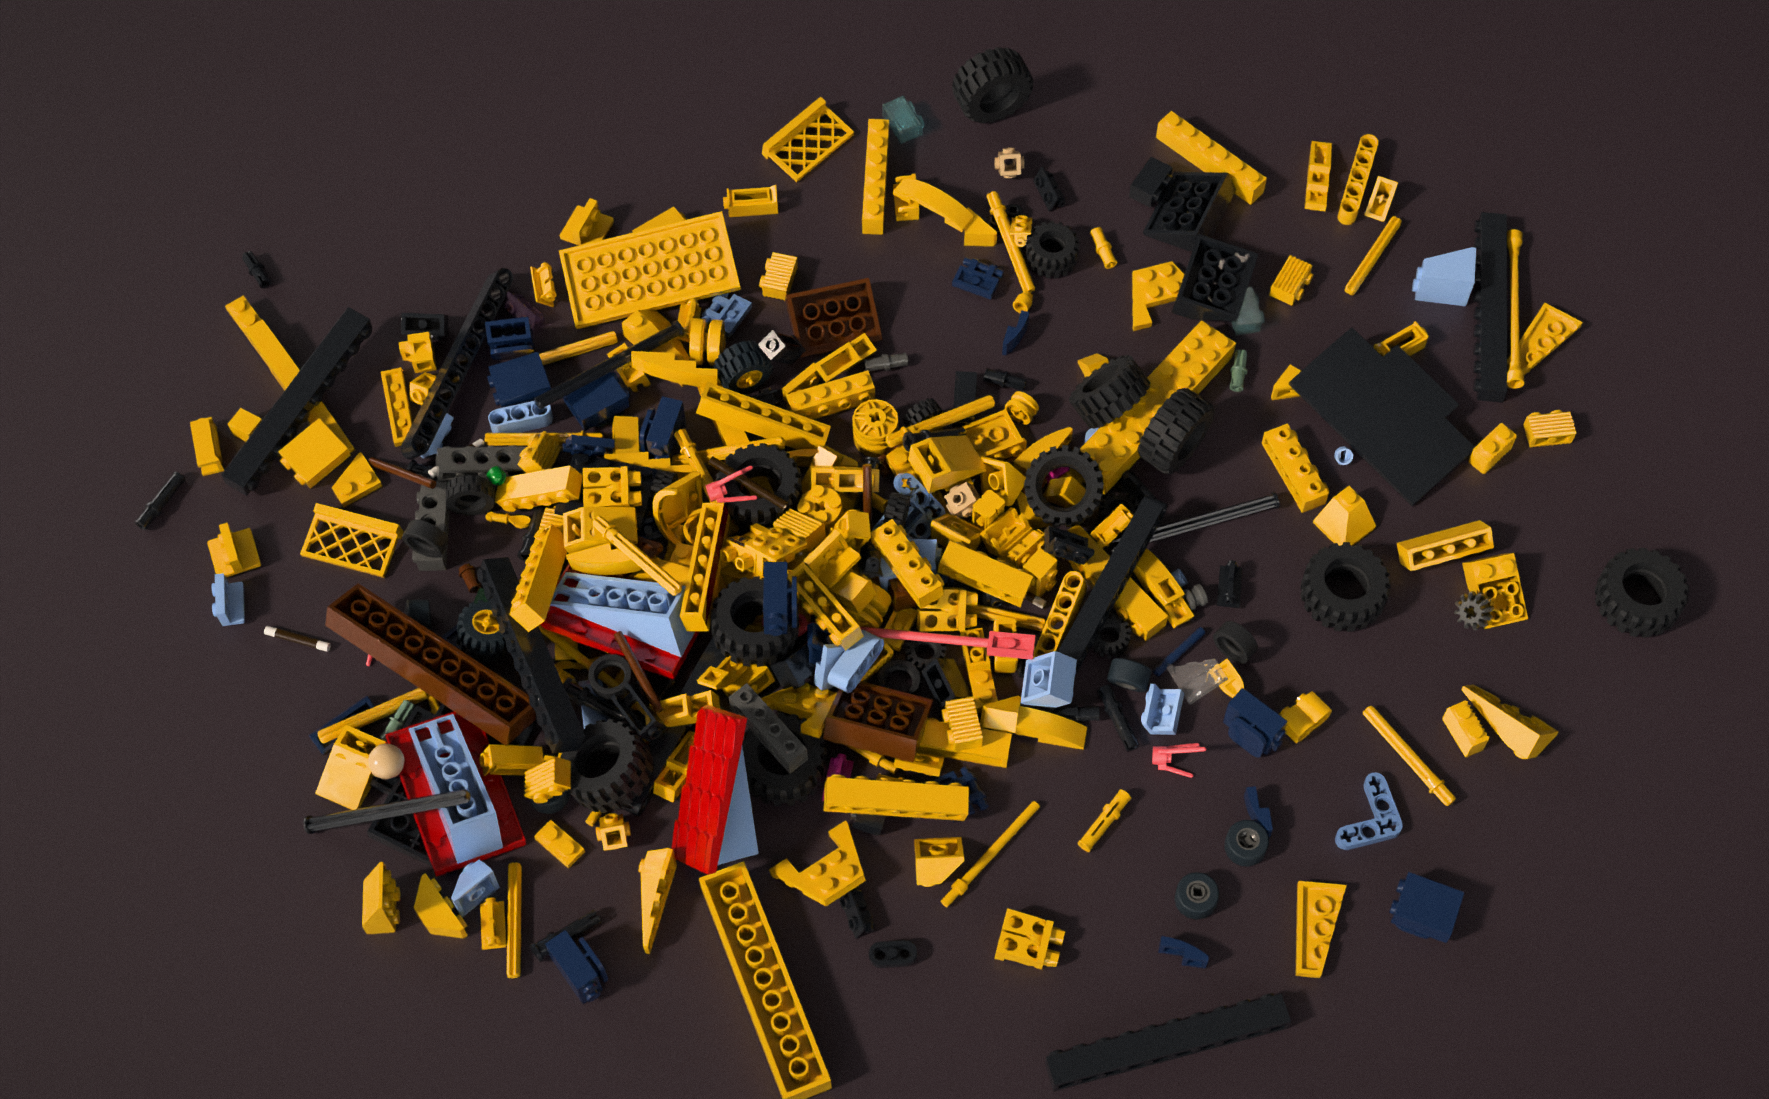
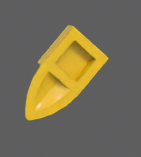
(1234, 682)

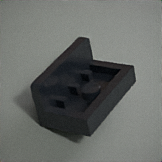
(1067, 545)

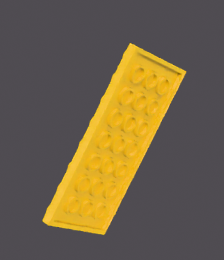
(649, 270)

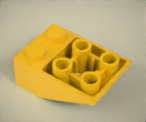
(944, 461)
(581, 534)
(1499, 581)
(347, 771)
(380, 901)

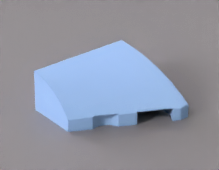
(830, 656)

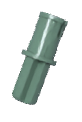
(1238, 371)
(399, 719)

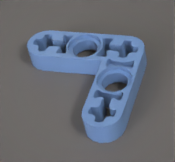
(924, 515)
(1381, 817)

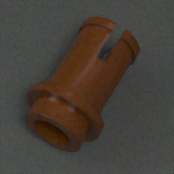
(470, 578)

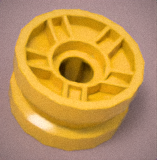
(1022, 407)

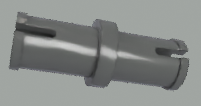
(886, 362)

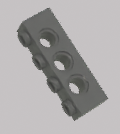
(470, 456)
(437, 516)
(768, 728)

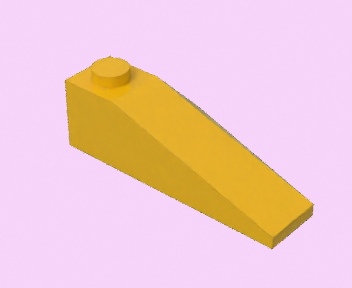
(647, 323)
(1520, 733)
(656, 879)

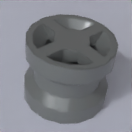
(1195, 597)

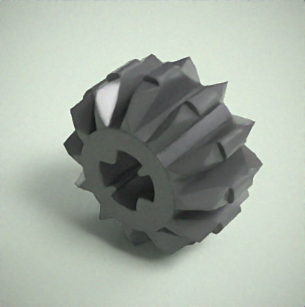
(1480, 607)

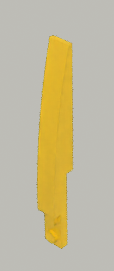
(277, 359)

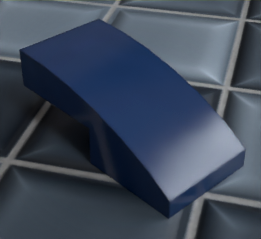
(1015, 334)
(1257, 814)
(1190, 955)

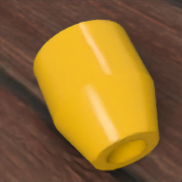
(1023, 302)

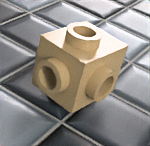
(1014, 168)
(961, 499)

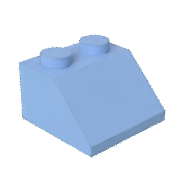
(1049, 680)

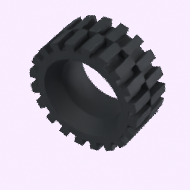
(1109, 391)
(1063, 458)

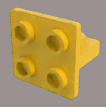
(586, 225)
(774, 546)
(234, 551)
(832, 559)

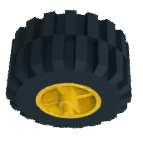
(743, 367)
(480, 633)

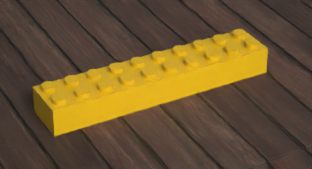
(1189, 366)
(765, 983)

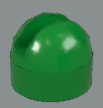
(496, 475)

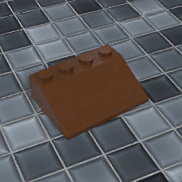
(833, 316)
(878, 720)

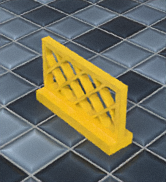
(793, 130)
(354, 521)

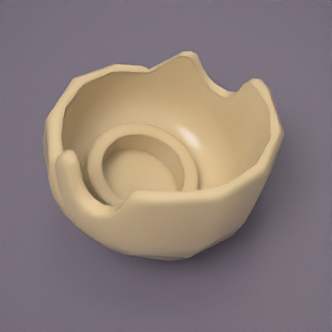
(386, 761)

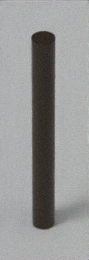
(750, 484)

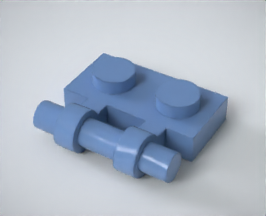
(732, 313)

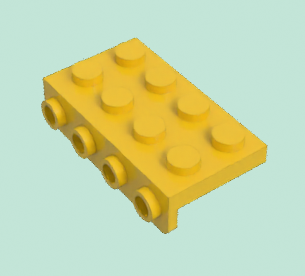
(995, 436)

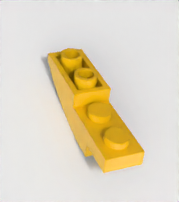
(1163, 587)
(978, 671)

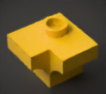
(419, 352)

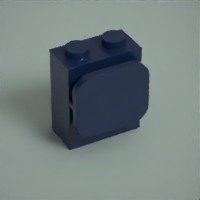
(510, 338)
(518, 380)
(598, 401)
(659, 429)
(778, 599)
(1254, 724)
(1425, 907)
(578, 966)

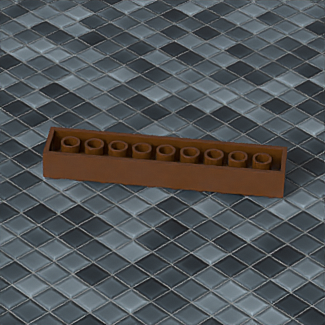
(431, 663)

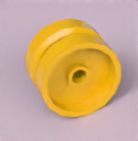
(706, 341)

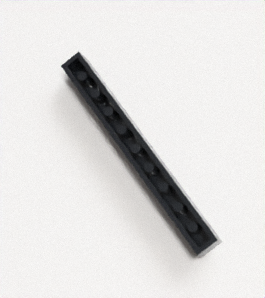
(1491, 307)
(297, 401)
(531, 660)
(1167, 1042)

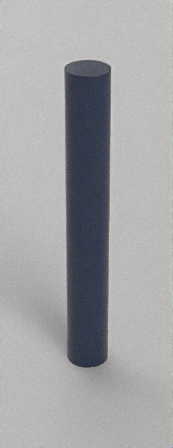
(1179, 651)

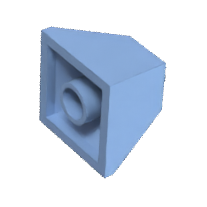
(473, 886)

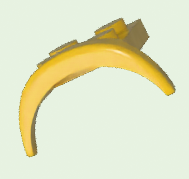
(676, 503)

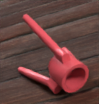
(717, 489)
(1162, 755)

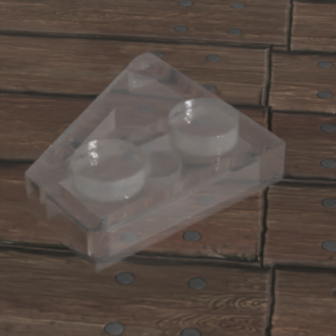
(1197, 678)

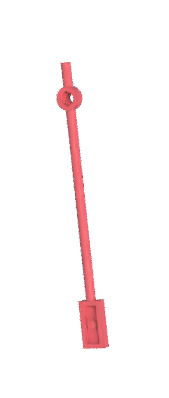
(998, 643)

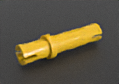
(1120, 800)

